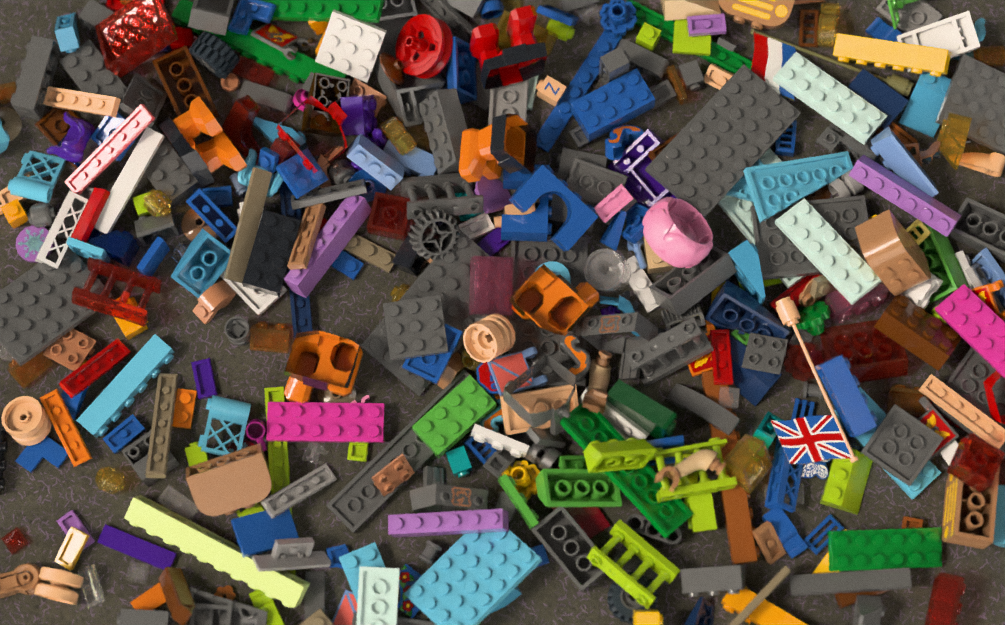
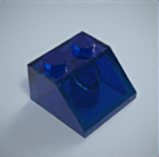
(118, 246)

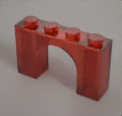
(239, 131)

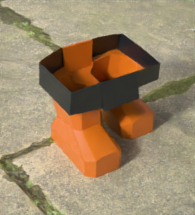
(502, 145)
(207, 156)
(322, 363)

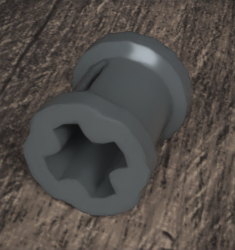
(812, 390)
(430, 552)

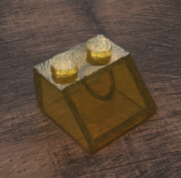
(953, 138)
(748, 462)

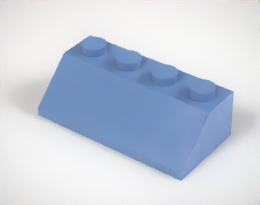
(901, 161)

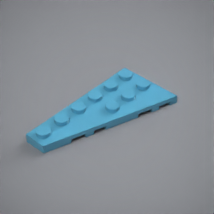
(787, 182)

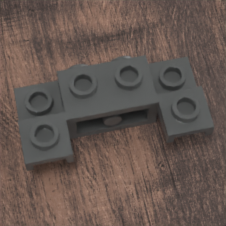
(834, 135)

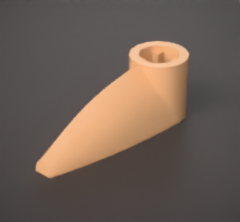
(986, 163)

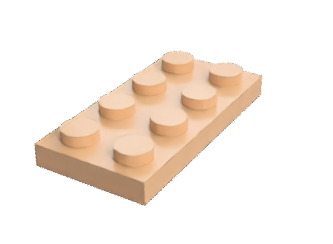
(535, 402)

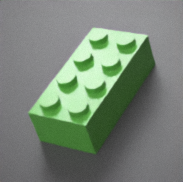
(454, 416)

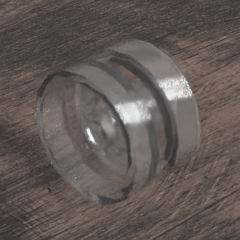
(616, 277)

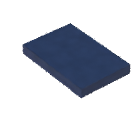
(879, 96)

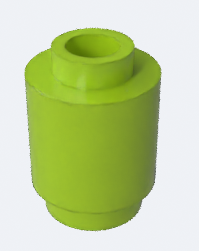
(562, 30)

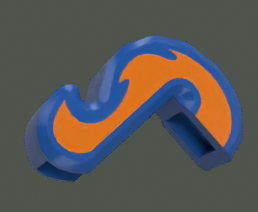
(619, 138)

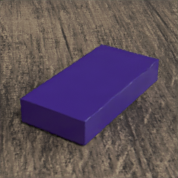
(204, 378)

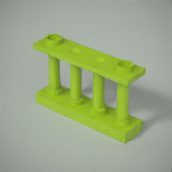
(705, 484)
(644, 551)

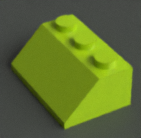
(618, 455)
(846, 483)

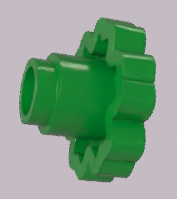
(813, 317)

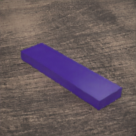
(136, 547)

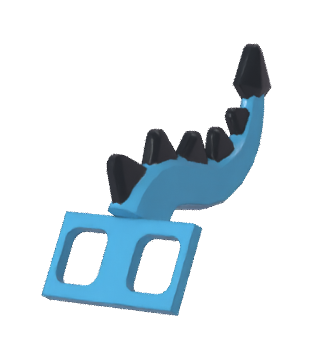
(623, 303)

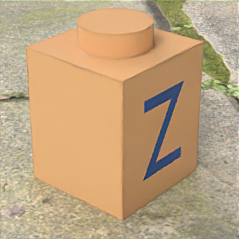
(550, 90)

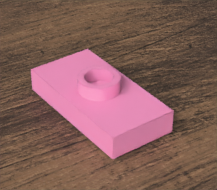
(613, 203)

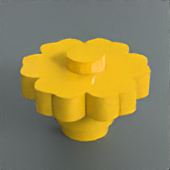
(524, 477)

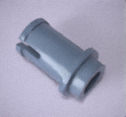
(240, 188)

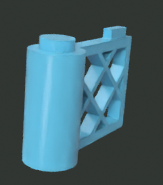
(34, 187)
(225, 411)

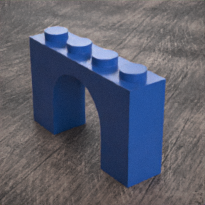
(579, 215)
(530, 226)

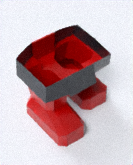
(514, 63)

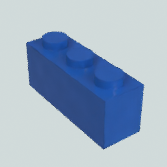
(212, 215)

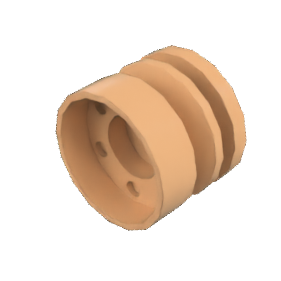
(489, 338)

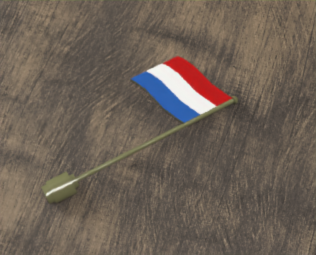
(772, 54)

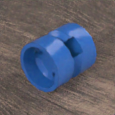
(491, 5)

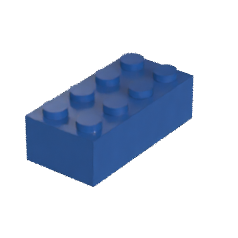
(612, 104)
(846, 396)

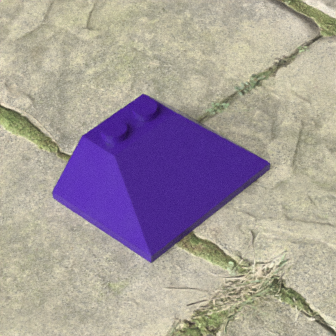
(633, 164)

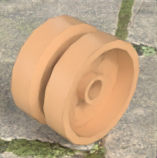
(26, 420)
(58, 589)

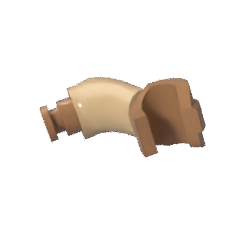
(598, 383)
(700, 460)

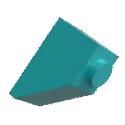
(766, 430)

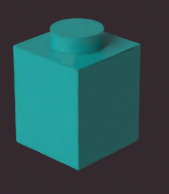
(459, 462)

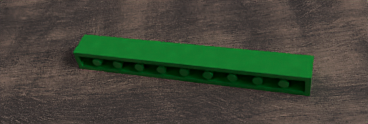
(262, 53)

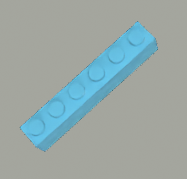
(125, 386)

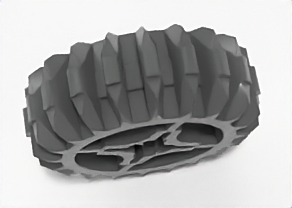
(425, 229)

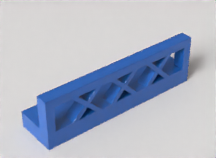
(778, 482)

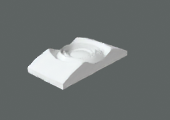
(952, 34)

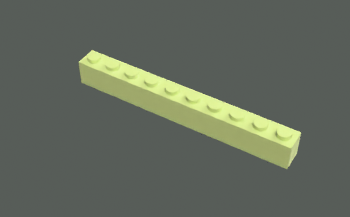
(214, 550)

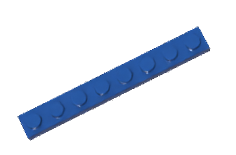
(577, 88)

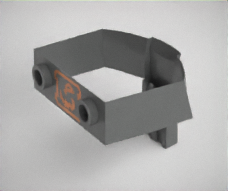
(616, 323)
(538, 419)
(439, 497)

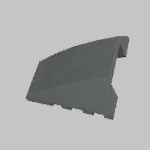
(222, 611)

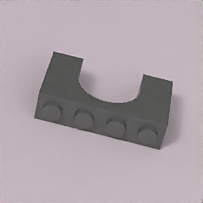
(564, 160)

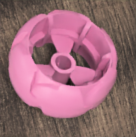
(677, 232)

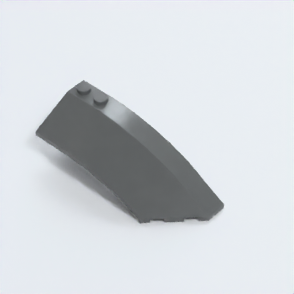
(407, 97)

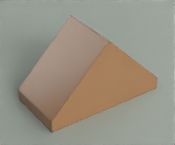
(452, 370)

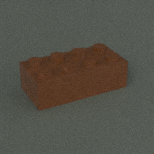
(182, 80)
(918, 331)

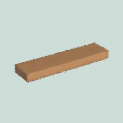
(306, 236)

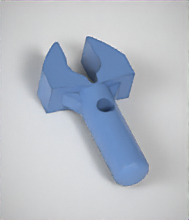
(638, 252)

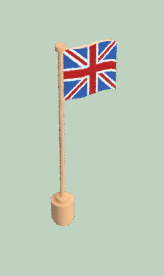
(810, 437)

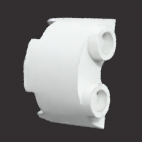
(921, 293)

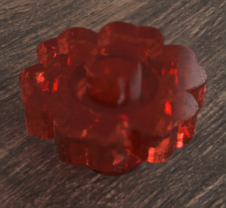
(798, 363)

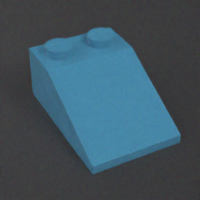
(925, 104)
(201, 263)
(748, 270)

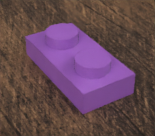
(706, 25)

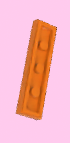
(65, 427)

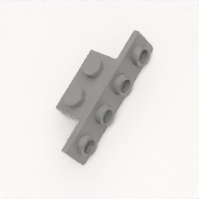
(290, 555)

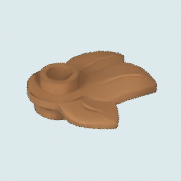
(805, 297)

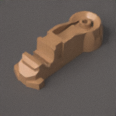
(21, 580)

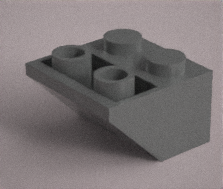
(137, 456)

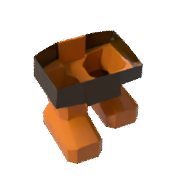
(553, 301)

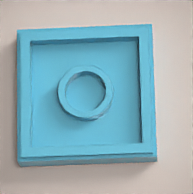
(87, 250)

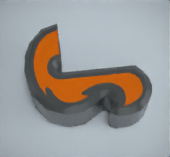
(578, 356)

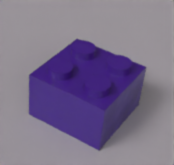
(359, 114)

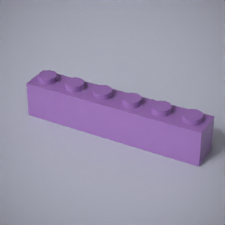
(905, 195)
(329, 244)
(448, 523)

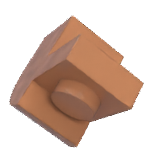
(212, 300)

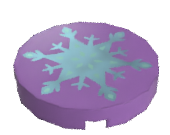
(30, 241)

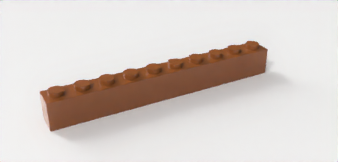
(734, 501)

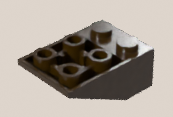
(326, 90)

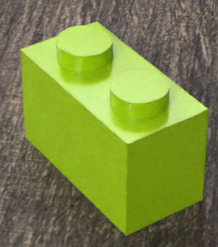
(703, 513)

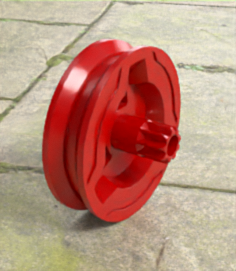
(433, 48)

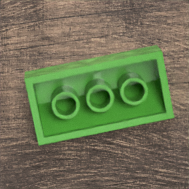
(941, 263)
(576, 489)

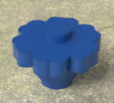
(618, 17)

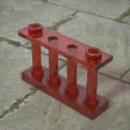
(112, 307)

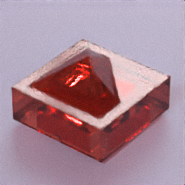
(14, 540)

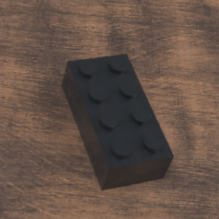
(271, 253)

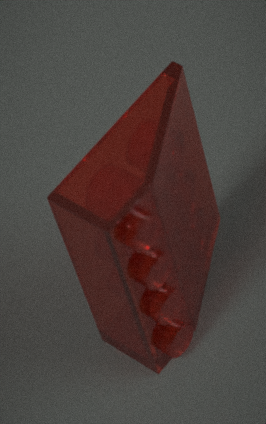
(134, 35)
(867, 350)

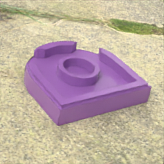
(493, 194)

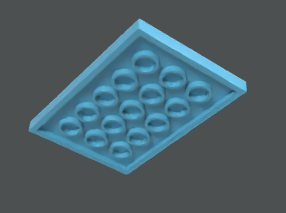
(472, 578)

